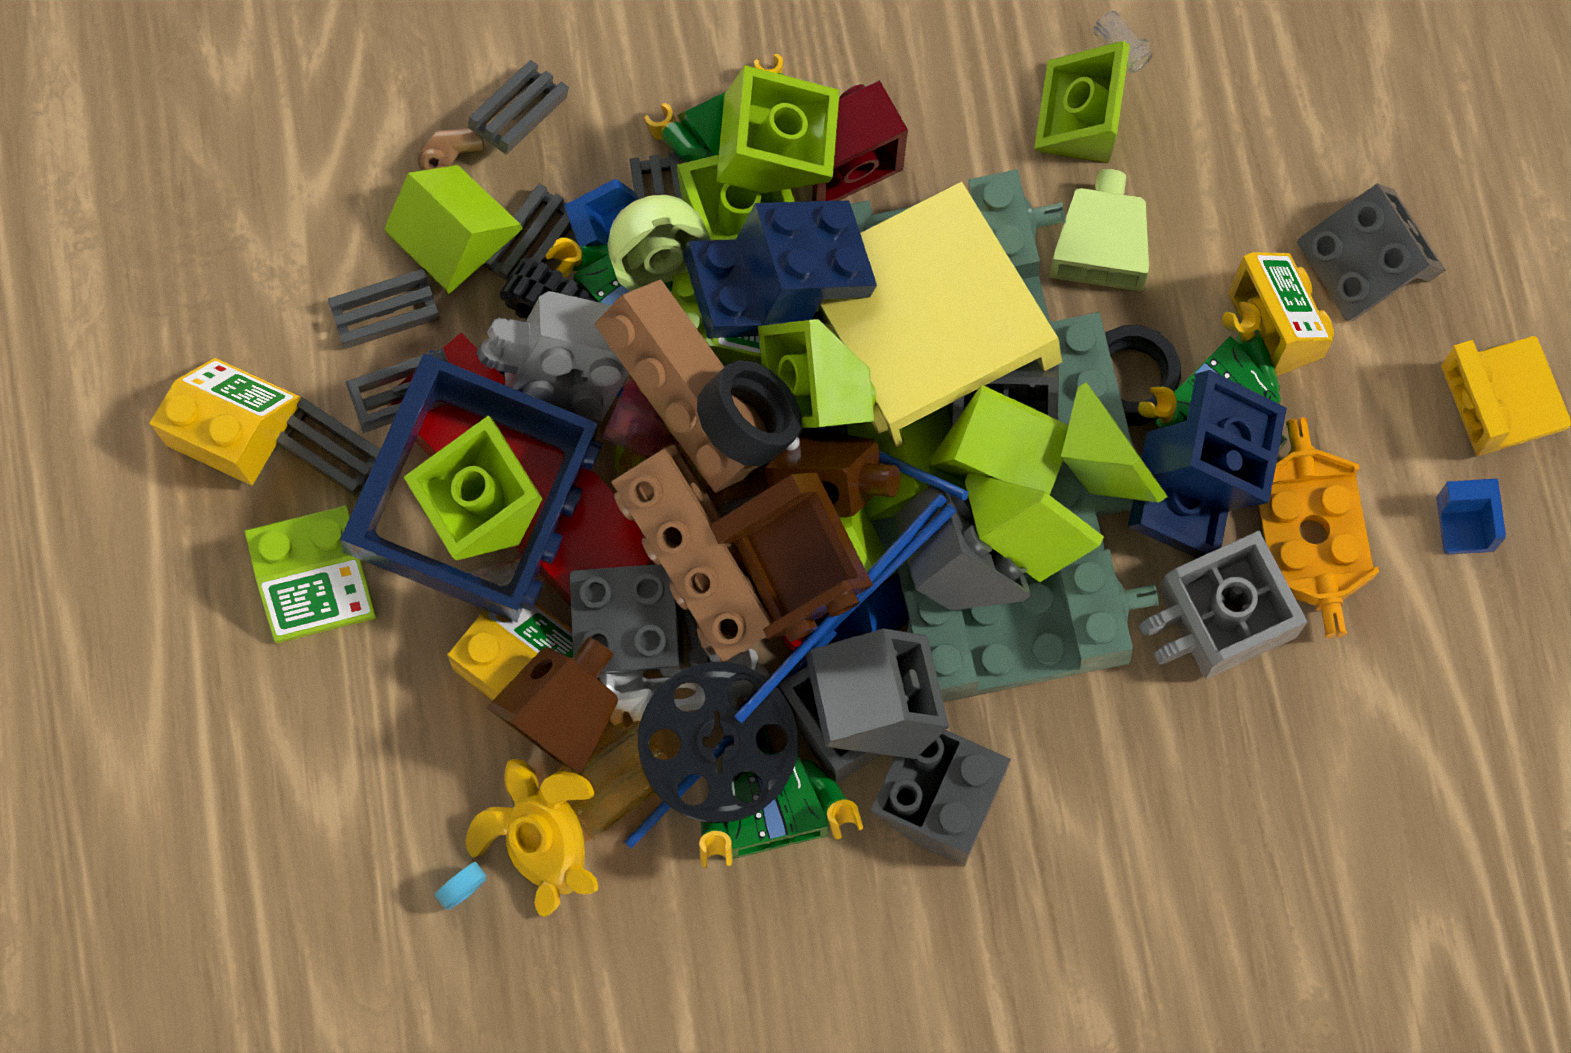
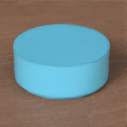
(461, 886)

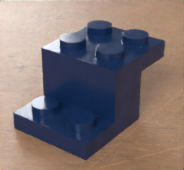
(779, 267)
(1210, 464)

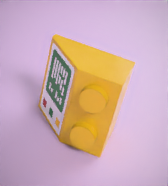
(1289, 317)
(224, 418)
(499, 648)

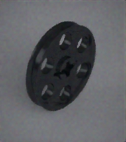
(695, 726)

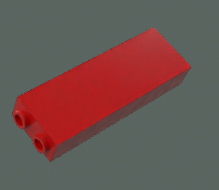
(598, 530)

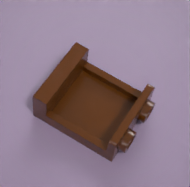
(796, 554)

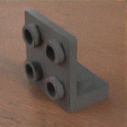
(1369, 251)
(630, 615)

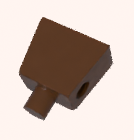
(845, 466)
(560, 703)

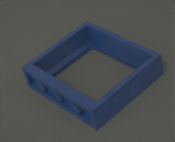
(510, 408)

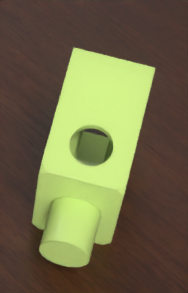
(1104, 236)

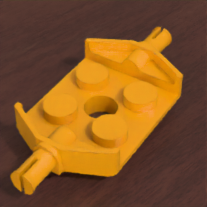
(1322, 490)

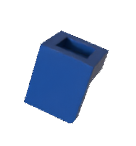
(596, 210)
(1471, 516)
(878, 611)

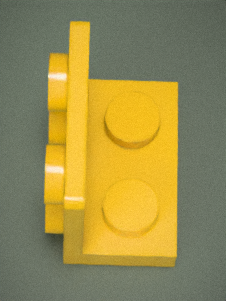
(1505, 394)

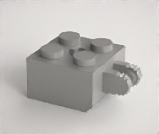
(557, 355)
(1213, 634)

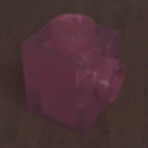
(637, 424)

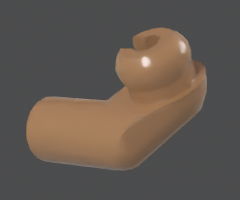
(447, 145)

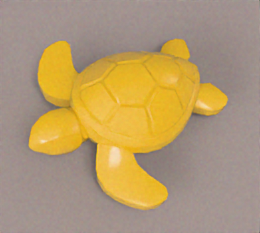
(540, 833)

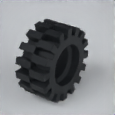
(532, 281)

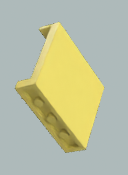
(942, 311)

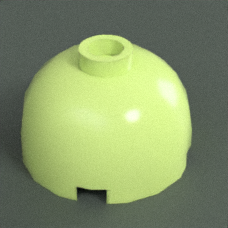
(651, 238)

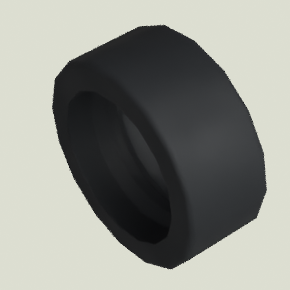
(1157, 347)
(728, 427)

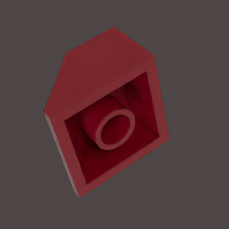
(867, 143)

